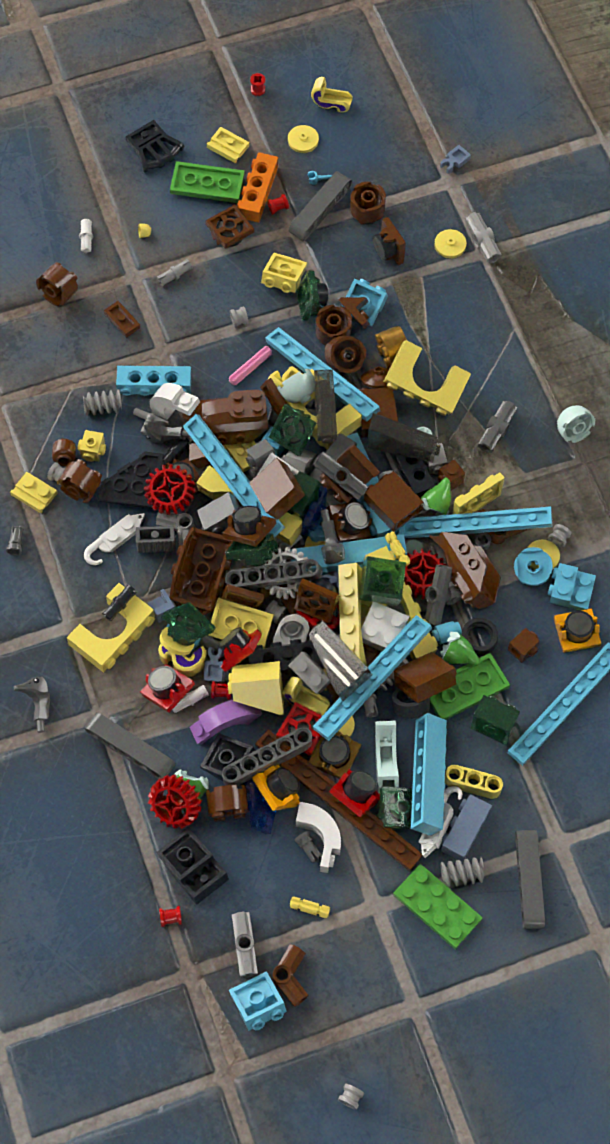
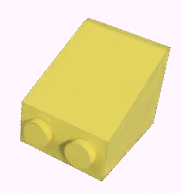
(258, 686)

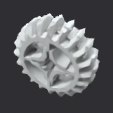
(281, 558)

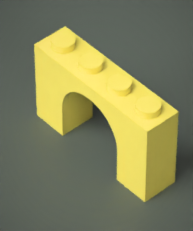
(401, 378)
(347, 419)
(104, 652)

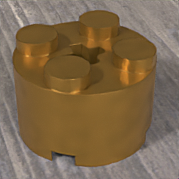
(390, 343)

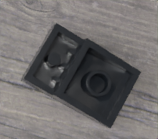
(224, 752)
(193, 865)

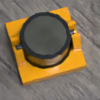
(576, 629)
(278, 787)

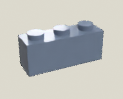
(465, 827)

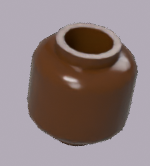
(64, 451)

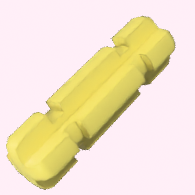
(397, 548)
(309, 907)

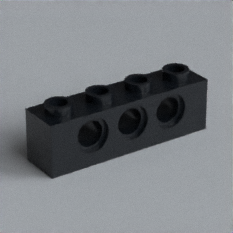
(410, 472)
(277, 650)

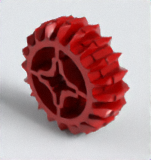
(186, 485)
(415, 573)
(179, 796)

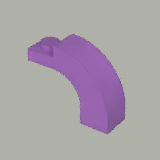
(222, 717)

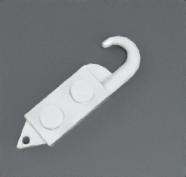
(114, 537)
(428, 842)

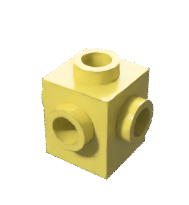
(92, 446)

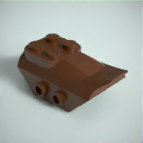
(236, 417)
(470, 569)
(200, 570)

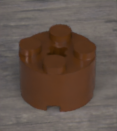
(367, 202)
(57, 284)
(333, 322)
(353, 359)
(79, 481)
(227, 802)

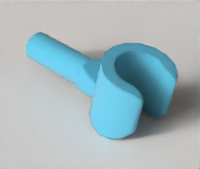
(314, 178)

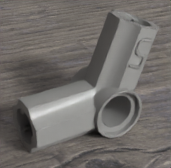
(176, 520)

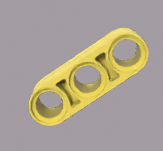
(484, 779)

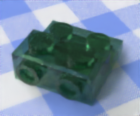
(253, 555)

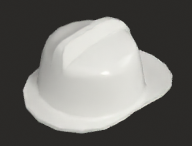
(291, 628)

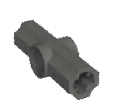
(497, 427)
(349, 483)
(438, 594)

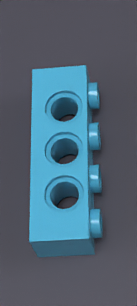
(147, 374)

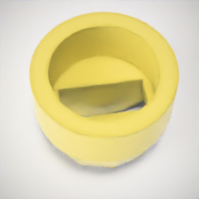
(144, 230)

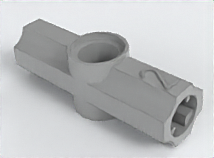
(483, 237)
(243, 932)

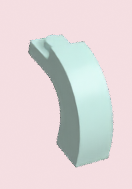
(385, 754)

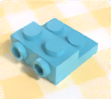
(375, 296)
(571, 587)
(258, 1001)

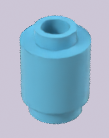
(442, 631)

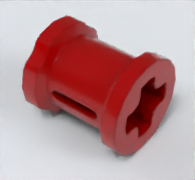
(257, 87)
(278, 204)
(220, 690)
(170, 916)

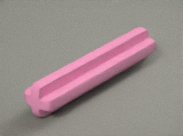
(250, 365)

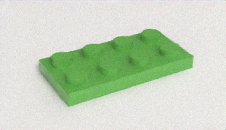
(207, 182)
(470, 686)
(437, 906)

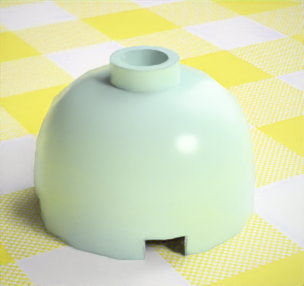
(298, 387)
(575, 423)

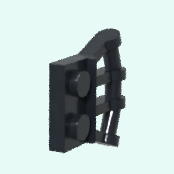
(150, 136)

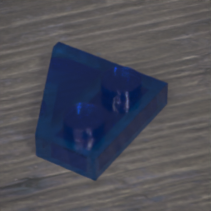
(311, 519)
(260, 812)

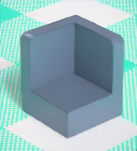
(161, 605)

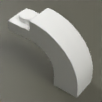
(172, 398)
(319, 821)

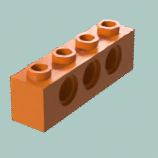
(258, 186)

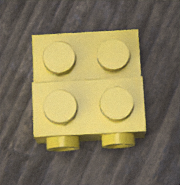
(283, 273)

